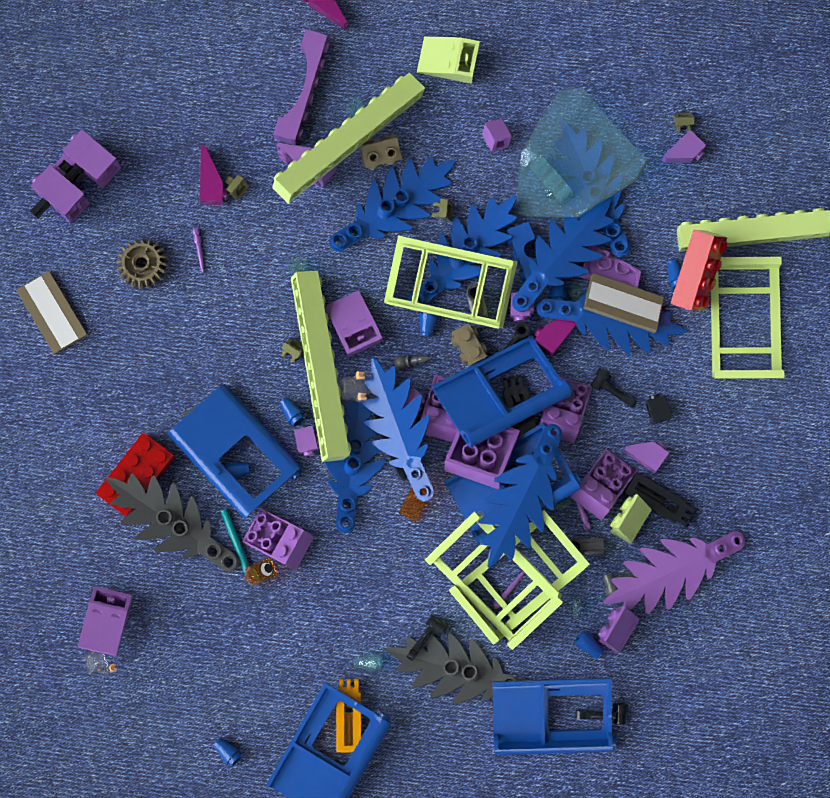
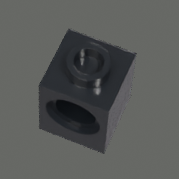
(658, 409)

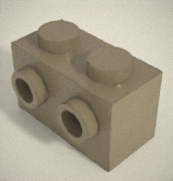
(377, 152)
(466, 341)

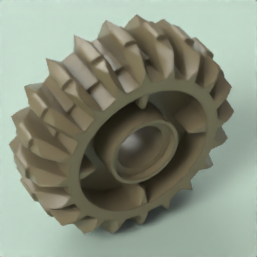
(138, 252)

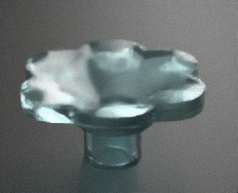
(570, 290)

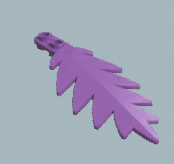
(671, 571)

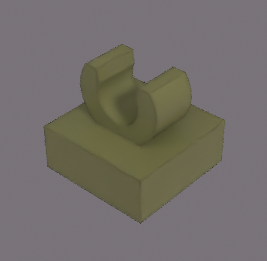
(683, 119)
(236, 186)
(445, 211)
(292, 347)

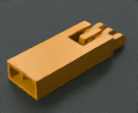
(348, 723)

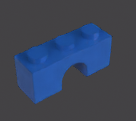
(521, 237)

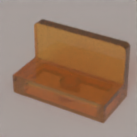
(413, 506)

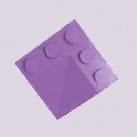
(484, 460)

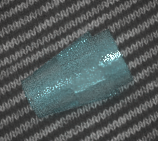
(369, 662)

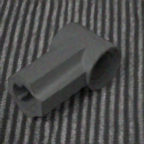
(482, 311)
(589, 546)

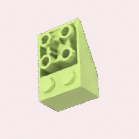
(449, 58)
(629, 522)

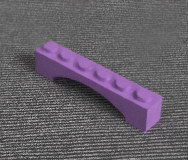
(289, 127)

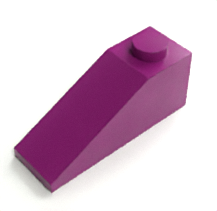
(330, 10)
(211, 185)
(554, 334)

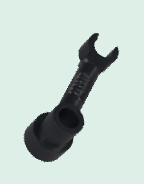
(517, 336)
(601, 381)
(434, 626)
(618, 713)

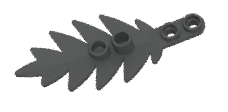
(168, 520)
(453, 669)

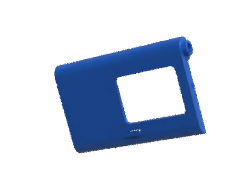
(476, 404)
(214, 430)
(470, 494)
(522, 717)
(311, 774)

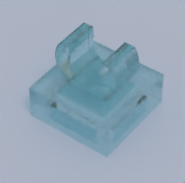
(297, 265)

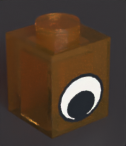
(260, 572)

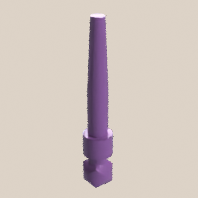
(197, 240)
(584, 517)
(504, 595)

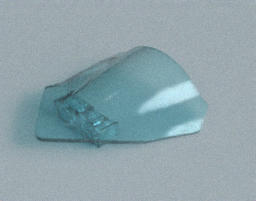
(574, 159)

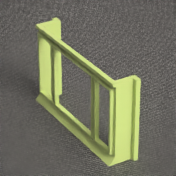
(483, 259)
(749, 263)
(520, 560)
(563, 579)

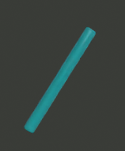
(235, 539)

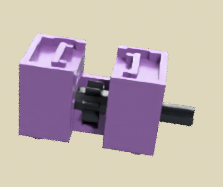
(59, 182)

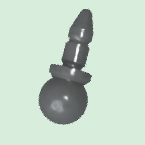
(402, 362)

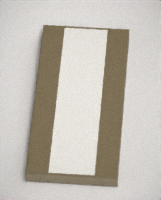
(623, 302)
(51, 312)

